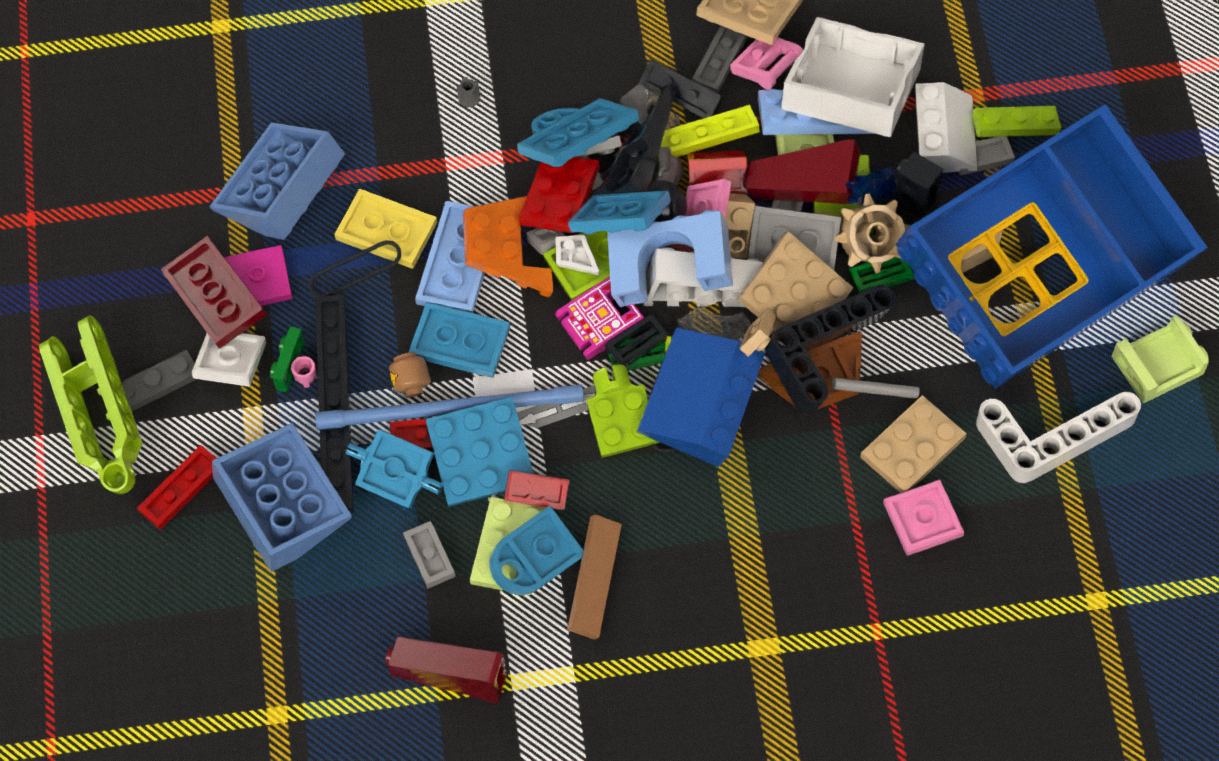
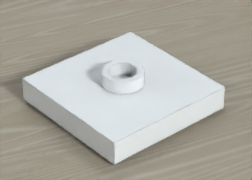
(232, 363)

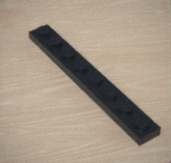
(334, 392)

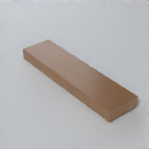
(594, 577)

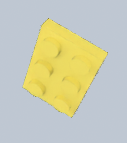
(378, 219)

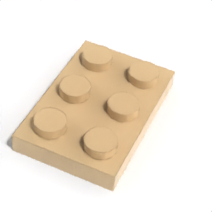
(913, 445)

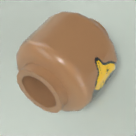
(409, 374)

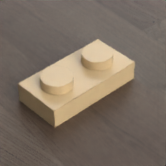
(758, 333)

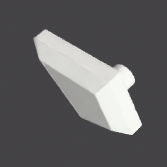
(575, 254)

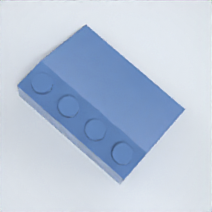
(279, 179)
(280, 495)

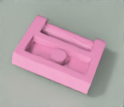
(760, 56)

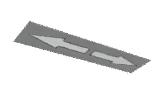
(545, 414)

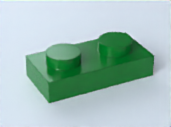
(289, 349)

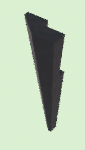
(639, 152)

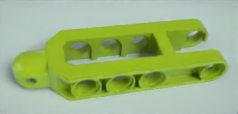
(69, 382)

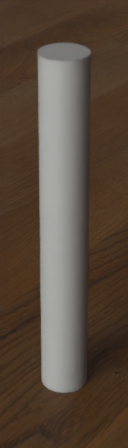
(875, 388)

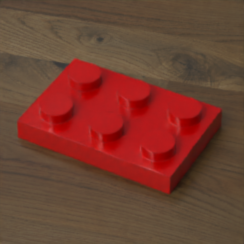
(558, 194)

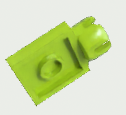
(617, 412)

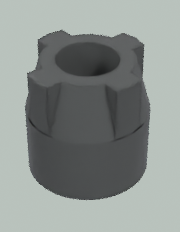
(468, 92)

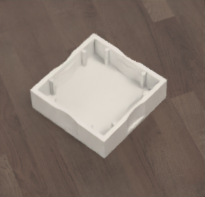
(852, 77)

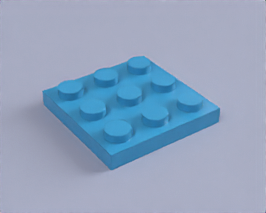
(478, 450)

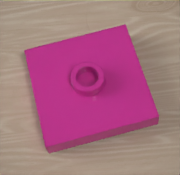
(263, 274)

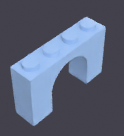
(632, 251)

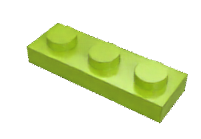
(1016, 121)

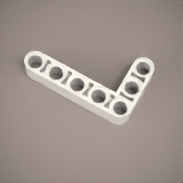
(1056, 439)

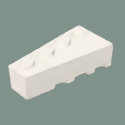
(674, 279)

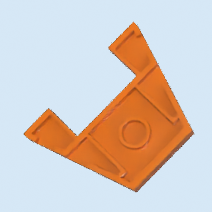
(495, 245)

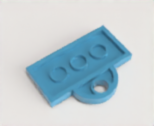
(572, 131)

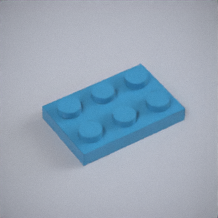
(619, 212)
(460, 339)

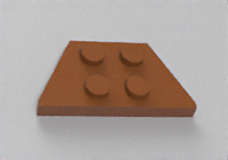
(833, 360)

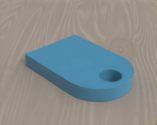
(537, 553)

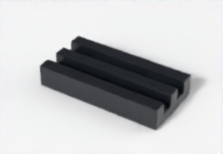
(642, 350)

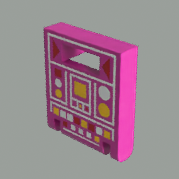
(595, 320)

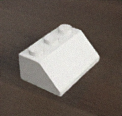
(946, 126)

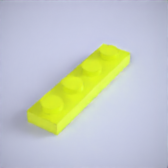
(710, 131)

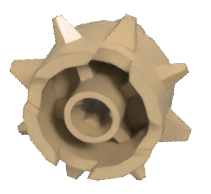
(856, 228)

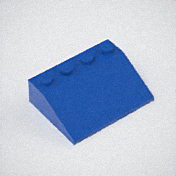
(700, 395)

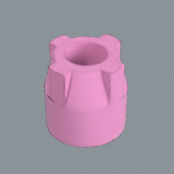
(302, 365)

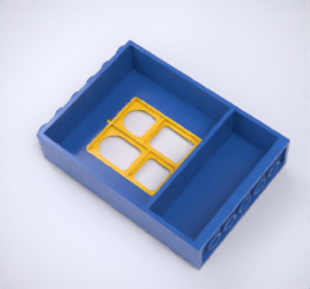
(1100, 215)

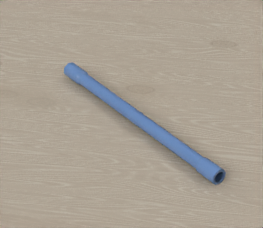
(341, 418)

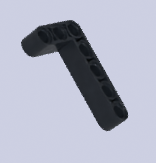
(821, 332)

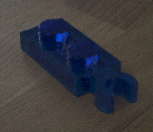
(877, 183)

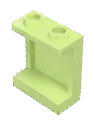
(1161, 360)

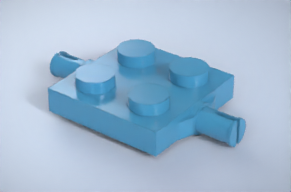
(394, 468)

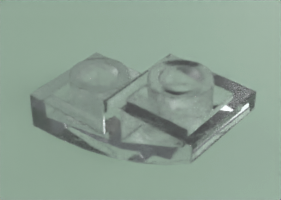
(640, 99)

